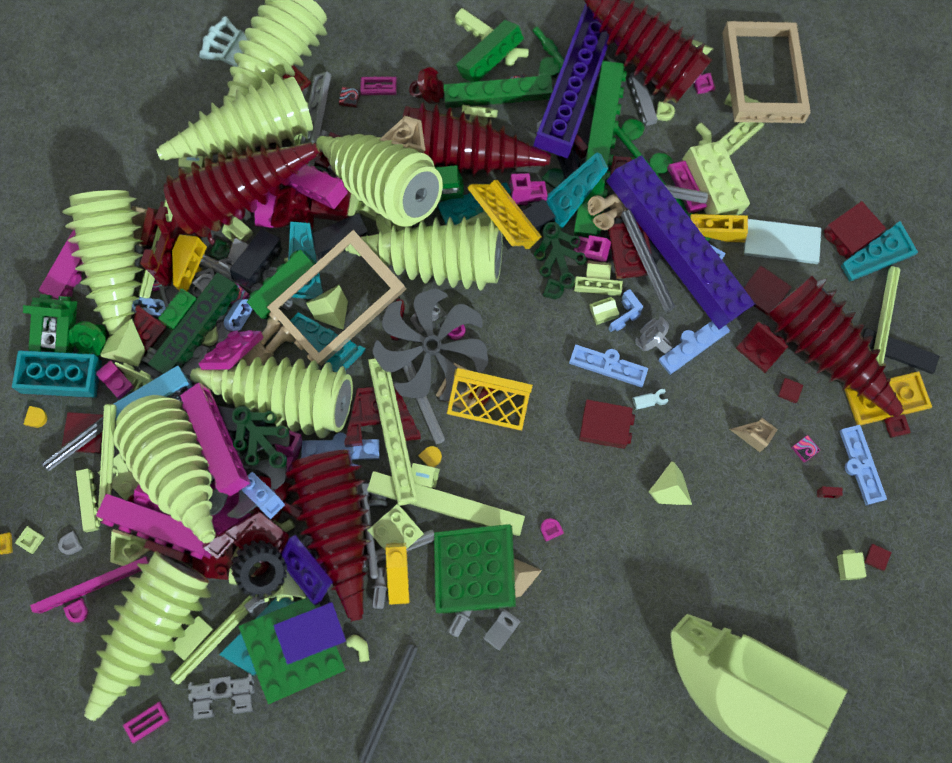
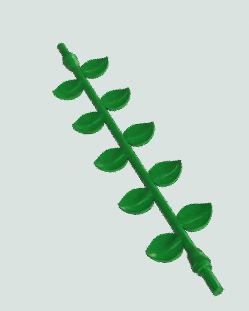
(631, 129)

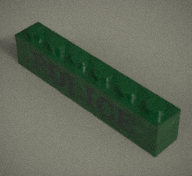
(195, 324)

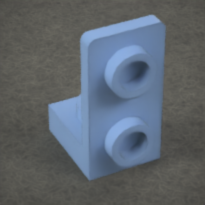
(629, 302)
(262, 496)

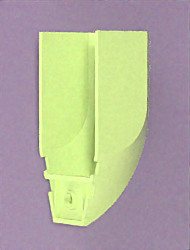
(755, 691)

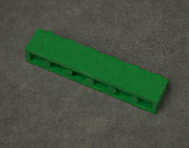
(498, 91)

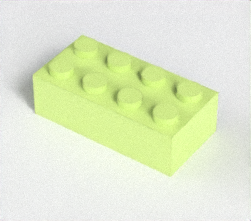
(717, 176)

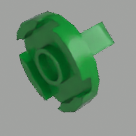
(88, 337)

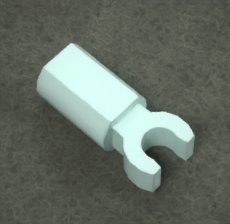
(649, 400)

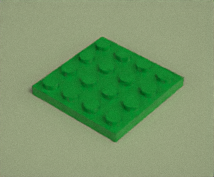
(474, 569)
(269, 661)

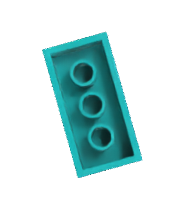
(56, 374)

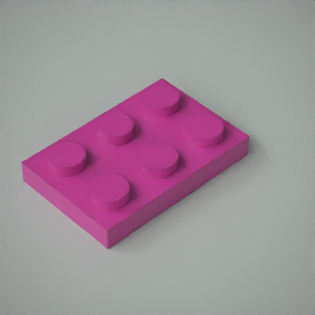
(231, 350)

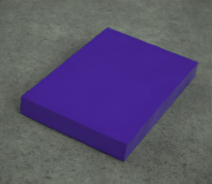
(305, 570)
(309, 633)

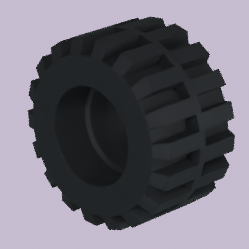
(267, 581)

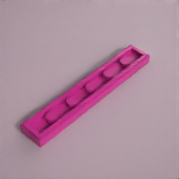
(89, 586)

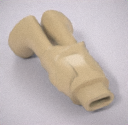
(605, 220)
(263, 352)

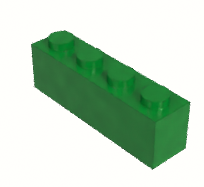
(490, 51)
(274, 286)

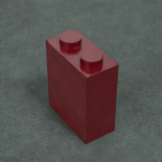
(854, 230)
(606, 424)

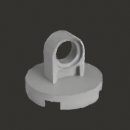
(654, 335)

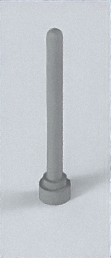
(362, 489)

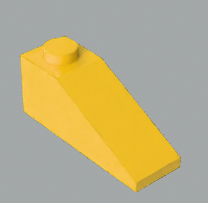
(722, 227)
(186, 259)
(397, 573)

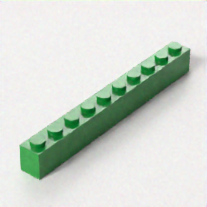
(602, 138)

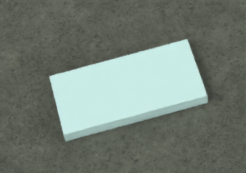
(783, 241)

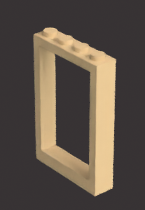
(765, 112)
(374, 261)

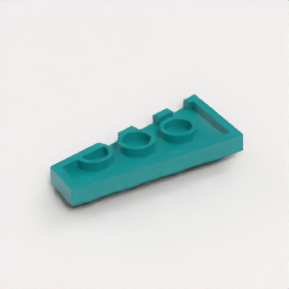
(573, 191)
(462, 208)
(302, 238)
(884, 251)
(320, 337)
(237, 652)

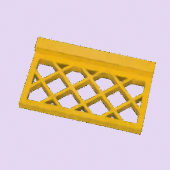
(505, 214)
(491, 382)

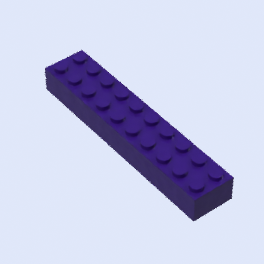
(573, 87)
(680, 242)

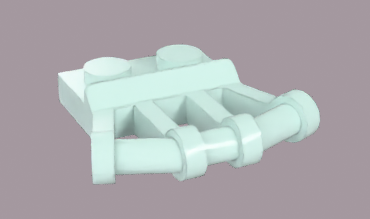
(229, 51)

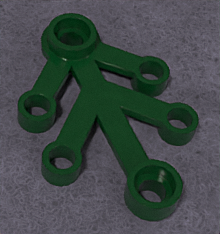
(558, 251)
(257, 435)

